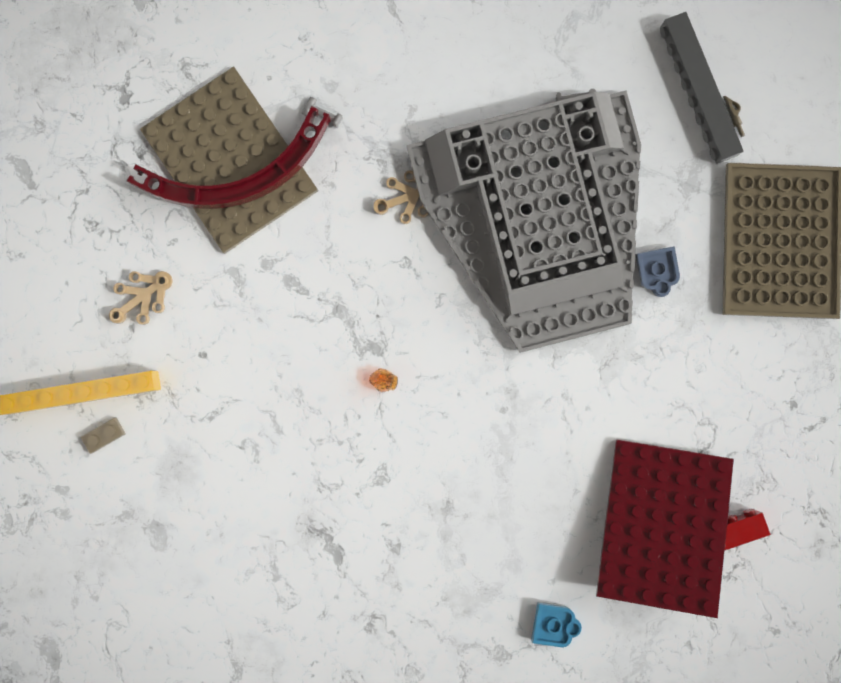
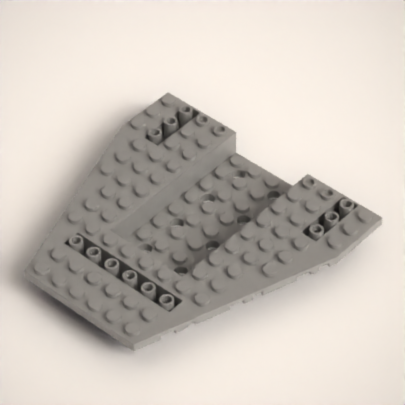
(478, 203)

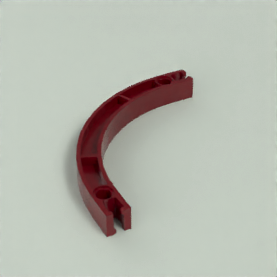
(248, 188)

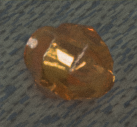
(383, 380)

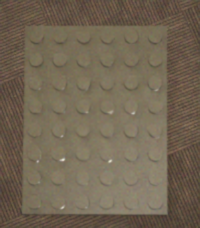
(220, 139)
(782, 241)

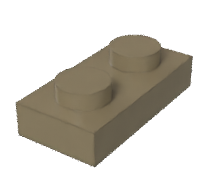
(103, 435)

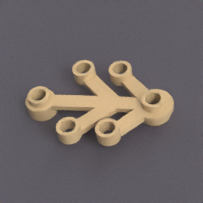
(411, 195)
(143, 296)

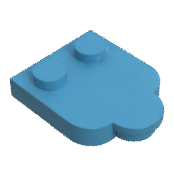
(554, 625)

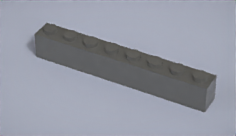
(701, 88)

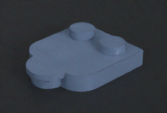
(658, 270)

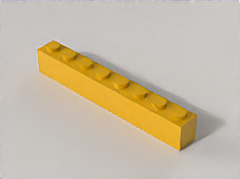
(79, 392)

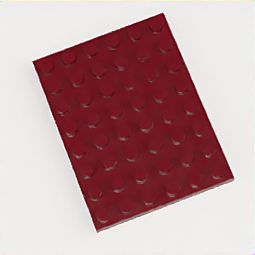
(665, 528)

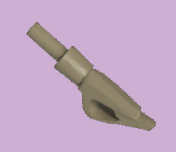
(734, 114)

